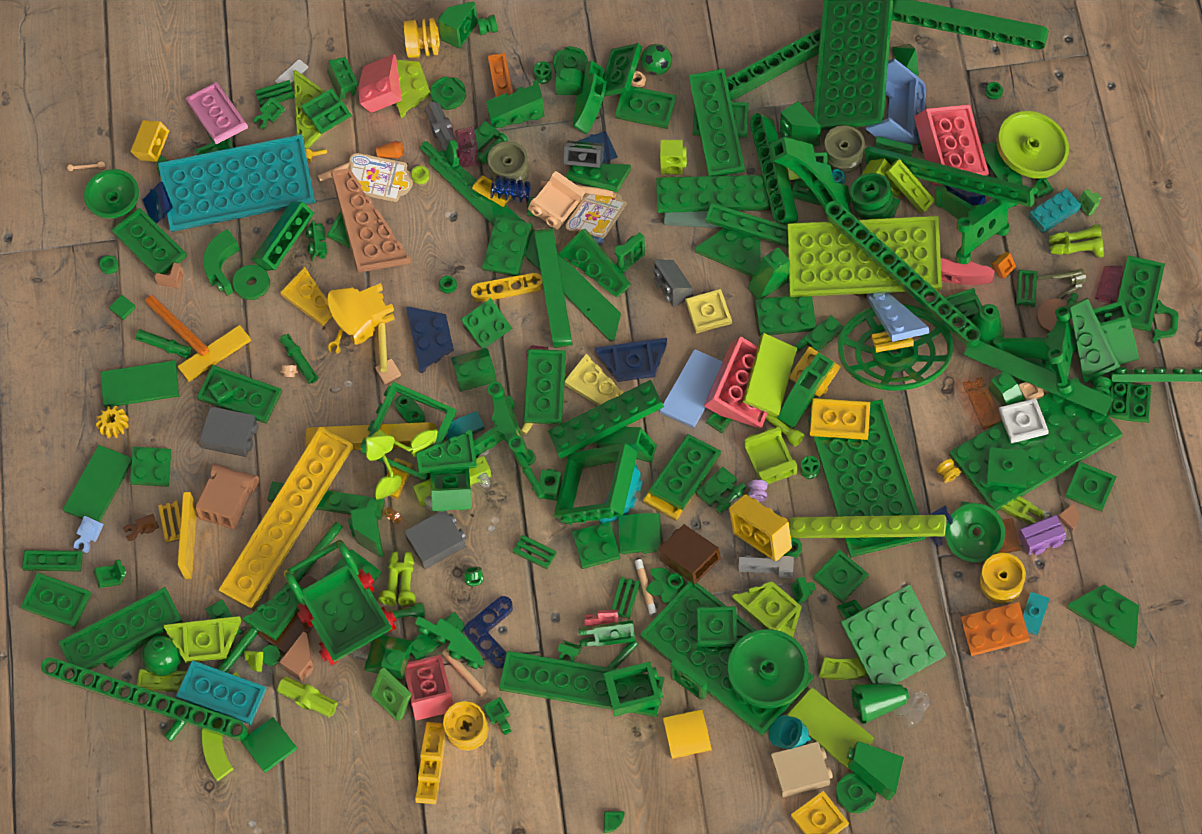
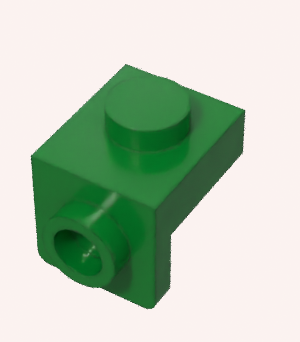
(110, 575)

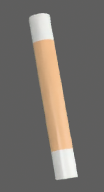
(644, 583)

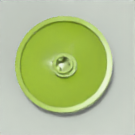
(1032, 144)

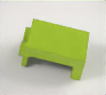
(769, 456)

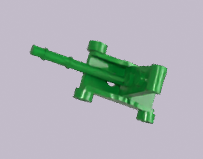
(975, 221)
(1055, 347)
(507, 429)

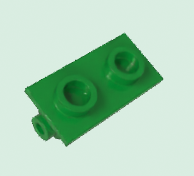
(315, 233)

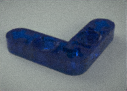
(484, 628)

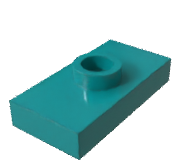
(1035, 612)

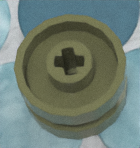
(844, 148)
(509, 161)

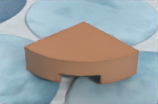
(1070, 517)

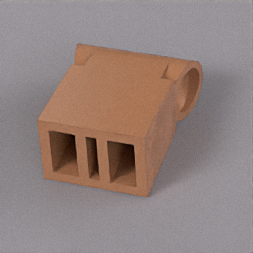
(226, 496)

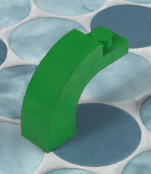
(215, 255)

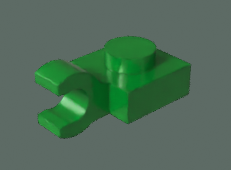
(498, 713)

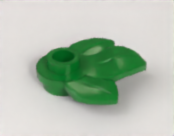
(662, 584)

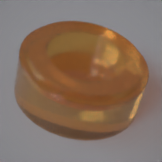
(393, 515)

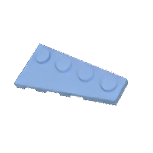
(895, 317)

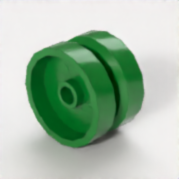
(872, 196)

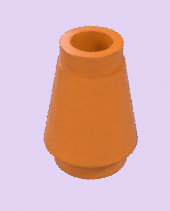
(391, 150)

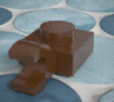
(142, 525)

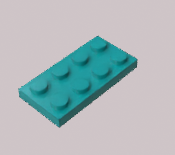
(221, 692)

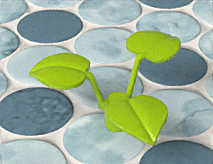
(381, 443)

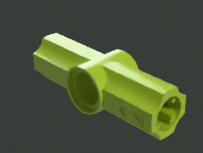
(307, 697)

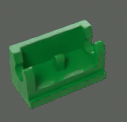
(342, 77)

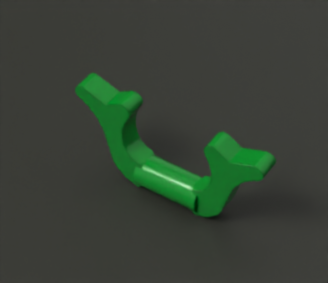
(1162, 309)

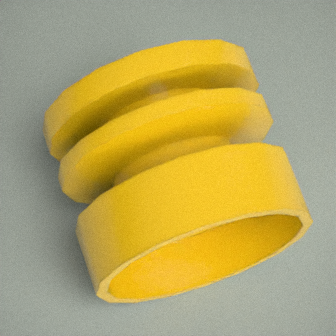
(421, 37)
(465, 714)

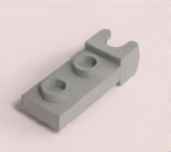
(782, 567)

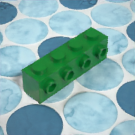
(283, 235)

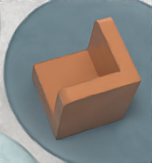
(172, 278)

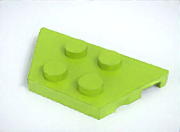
(412, 85)
(770, 607)
(204, 639)

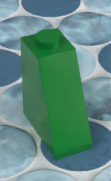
(770, 274)
(635, 438)
(876, 767)

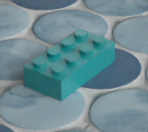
(1054, 211)

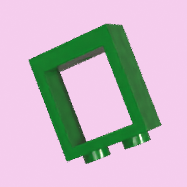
(638, 704)

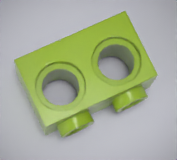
(672, 157)

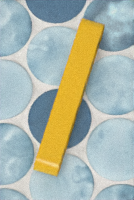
(354, 434)

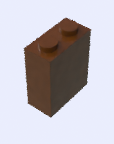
(689, 554)

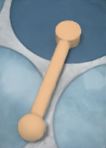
(100, 165)

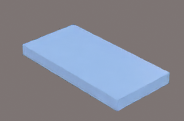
(691, 389)

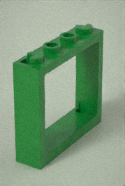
(383, 408)
(625, 458)

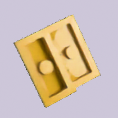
(687, 733)

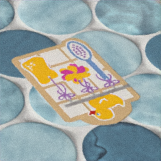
(381, 176)
(596, 214)

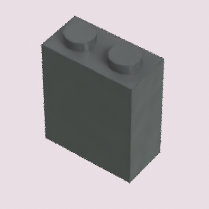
(228, 432)
(435, 538)

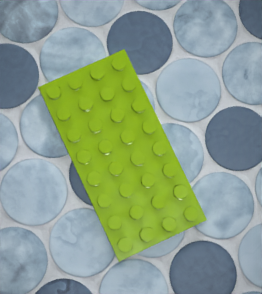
(830, 264)

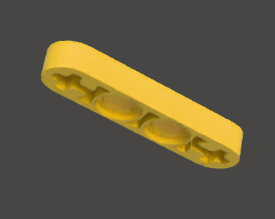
(506, 284)

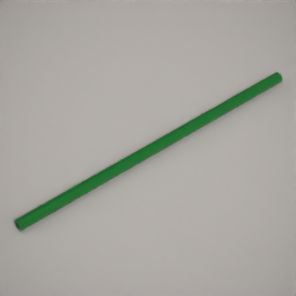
(252, 632)

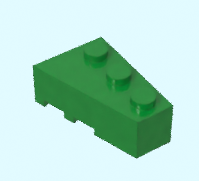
(517, 107)

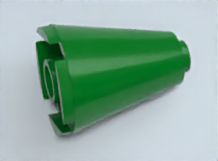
(989, 324)
(877, 700)

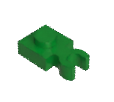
(270, 111)

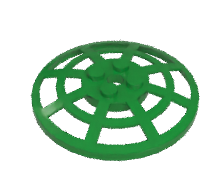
(894, 362)

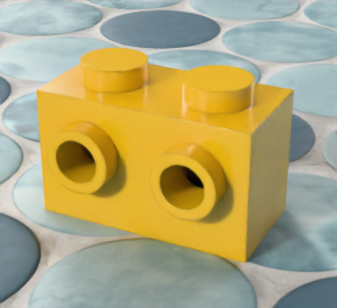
(149, 141)

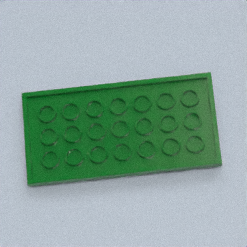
(852, 63)
(1071, 437)
(868, 479)
(675, 637)

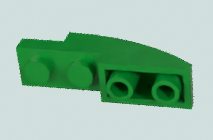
(591, 98)
(804, 390)
(459, 644)

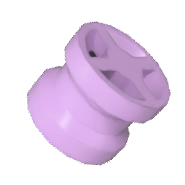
(757, 490)

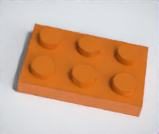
(995, 629)

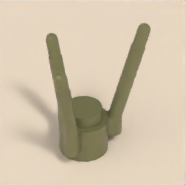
(1074, 277)

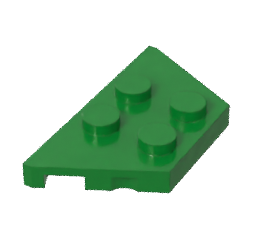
(732, 250)
(1109, 612)

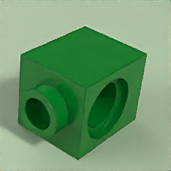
(551, 492)

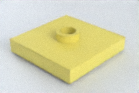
(708, 311)

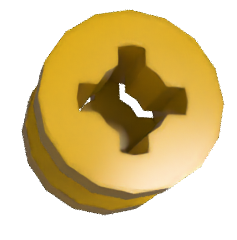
(948, 470)

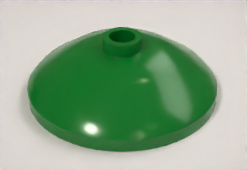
(108, 186)
(964, 541)

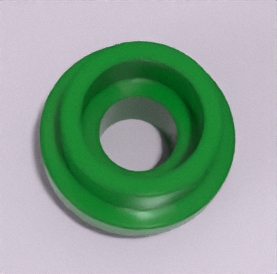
(994, 86)
(447, 280)

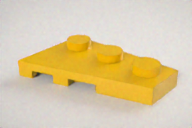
(307, 297)

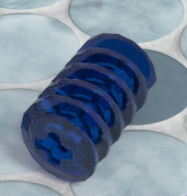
(510, 188)

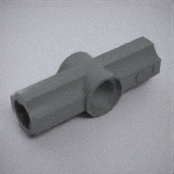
(440, 125)

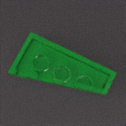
(592, 259)

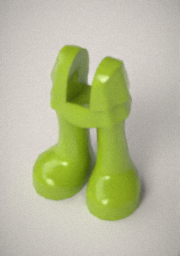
(1062, 244)
(397, 568)

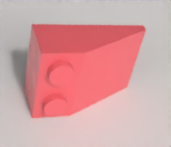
(380, 84)
(428, 686)

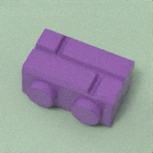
(1042, 535)

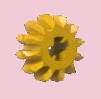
(117, 417)

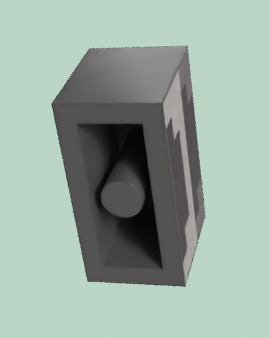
(583, 153)

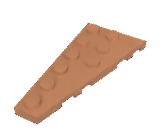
(367, 231)

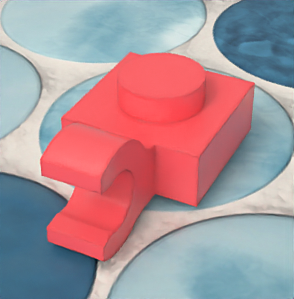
(603, 617)

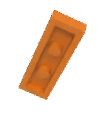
(500, 74)

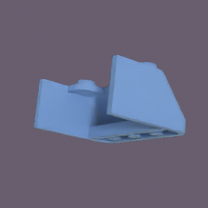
(906, 100)

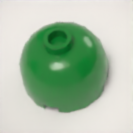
(161, 656)

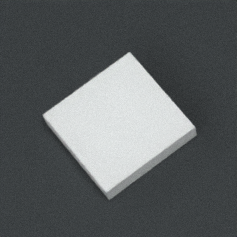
(1023, 420)

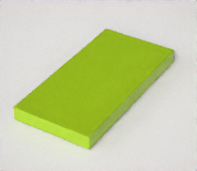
(769, 375)
(829, 726)

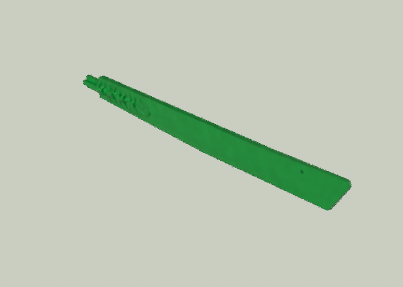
(576, 287)

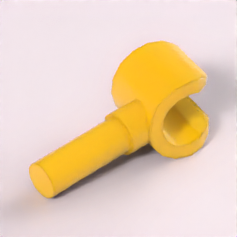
(310, 154)
(336, 342)

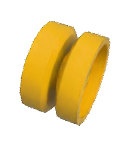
(1002, 578)

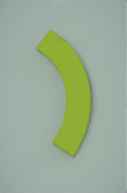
(841, 669)
(214, 751)

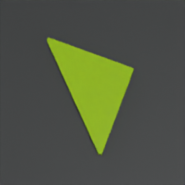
(304, 92)

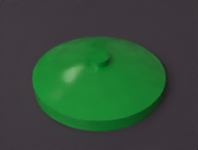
(768, 668)

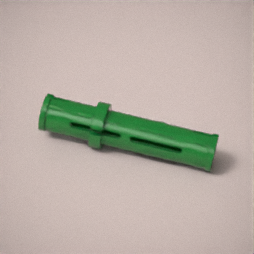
(170, 346)
(295, 353)

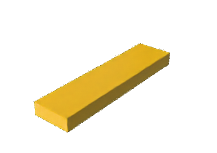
(217, 352)

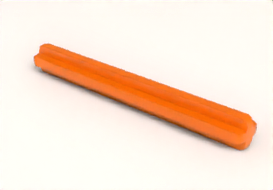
(177, 325)

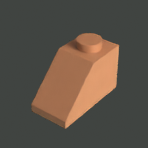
(299, 658)

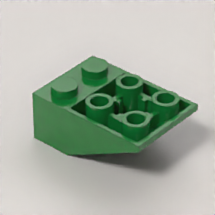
(1118, 331)

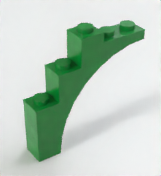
(818, 176)

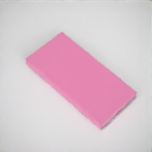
(216, 113)

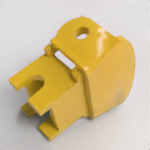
(358, 311)

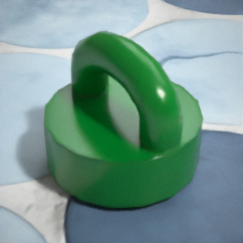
(471, 574)

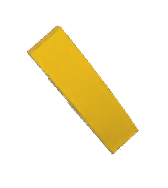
(431, 763)

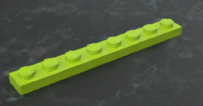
(868, 526)

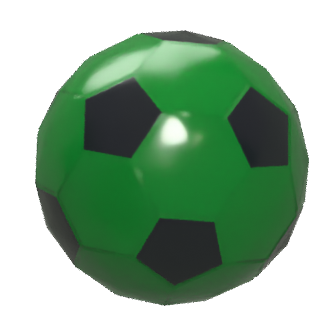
(656, 59)

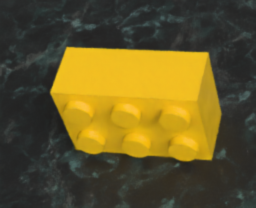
(760, 527)

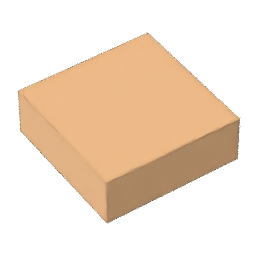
(391, 374)

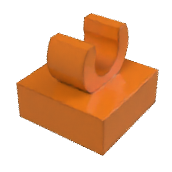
(1004, 264)

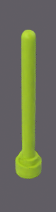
(793, 435)

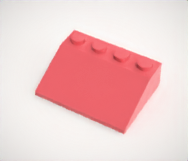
(951, 138)
(731, 383)

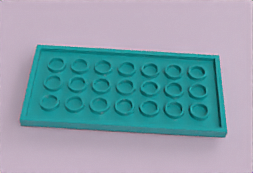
(237, 182)

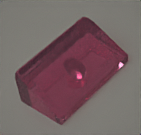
(1109, 283)

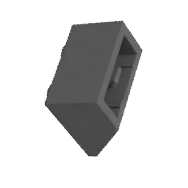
(671, 281)

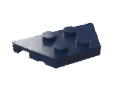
(429, 335)
(633, 359)

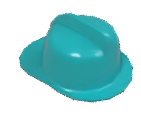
(788, 732)

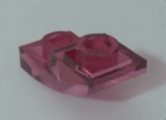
(468, 147)

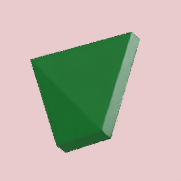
(907, 56)

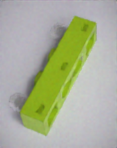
(479, 474)

